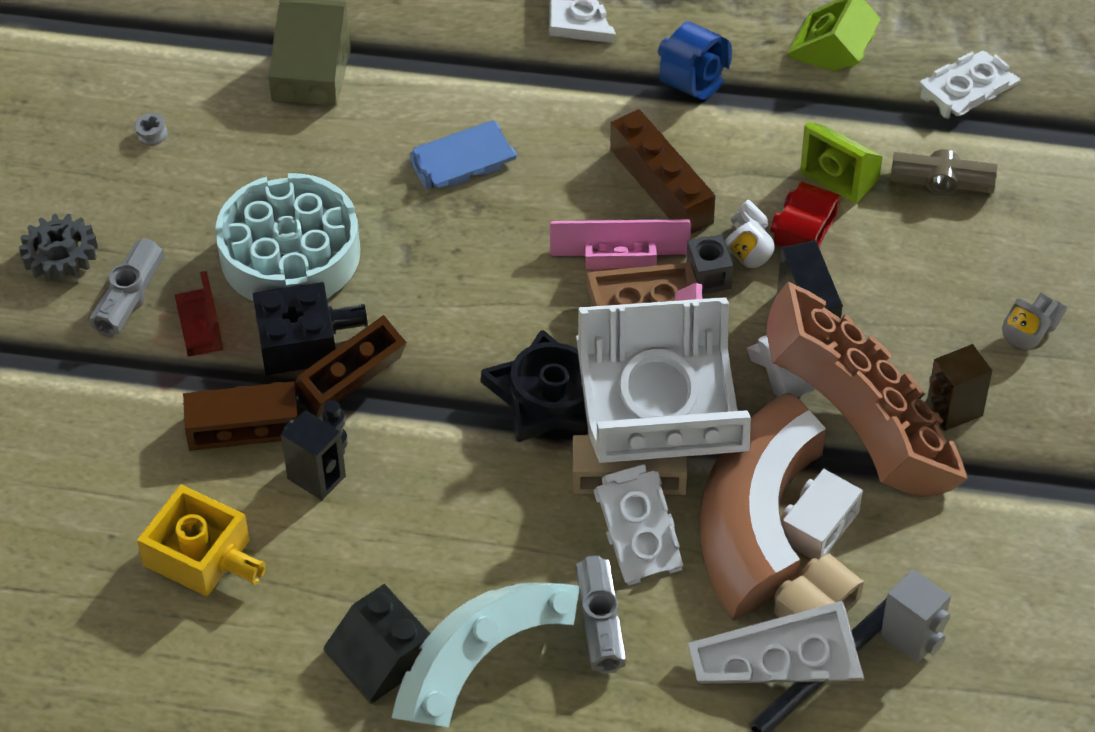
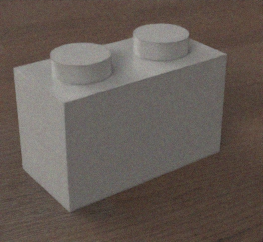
(916, 616)

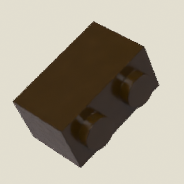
(959, 386)

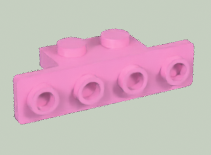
(619, 242)

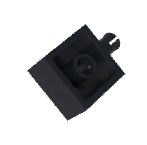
(300, 326)

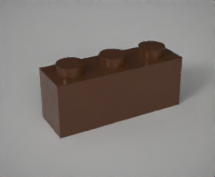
(350, 366)
(238, 415)

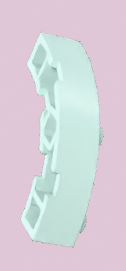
(467, 636)

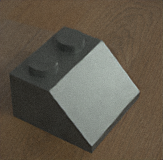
(376, 643)

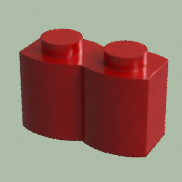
(806, 215)

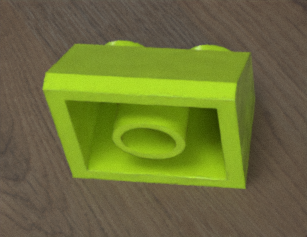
(835, 35)
(838, 162)

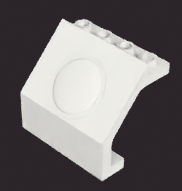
(659, 380)

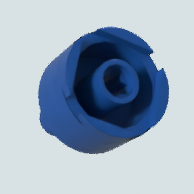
(694, 60)

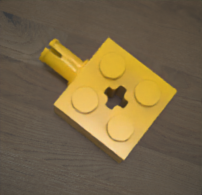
(198, 542)

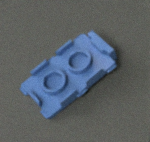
(461, 155)

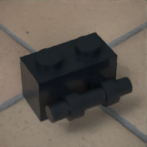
(316, 450)

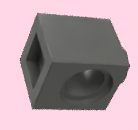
(710, 263)

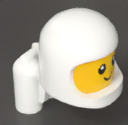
(750, 240)

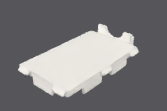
(967, 83)
(639, 523)

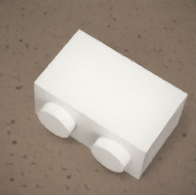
(821, 514)

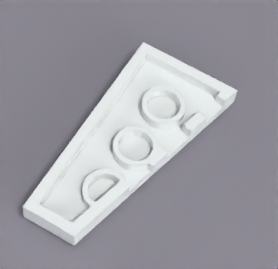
(787, 649)

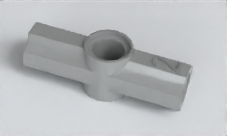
(126, 287)
(603, 631)

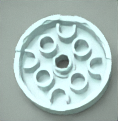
(288, 235)

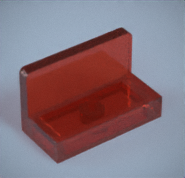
(199, 319)

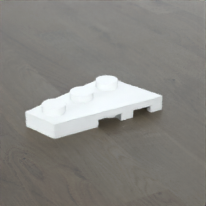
(579, 20)

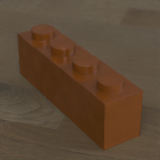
(661, 170)

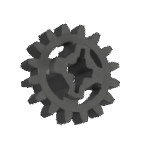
(58, 247)

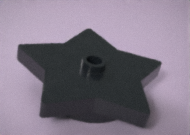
(541, 388)

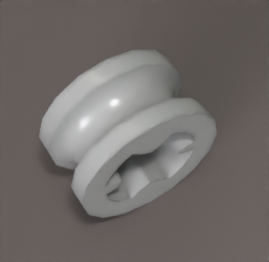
(150, 122)

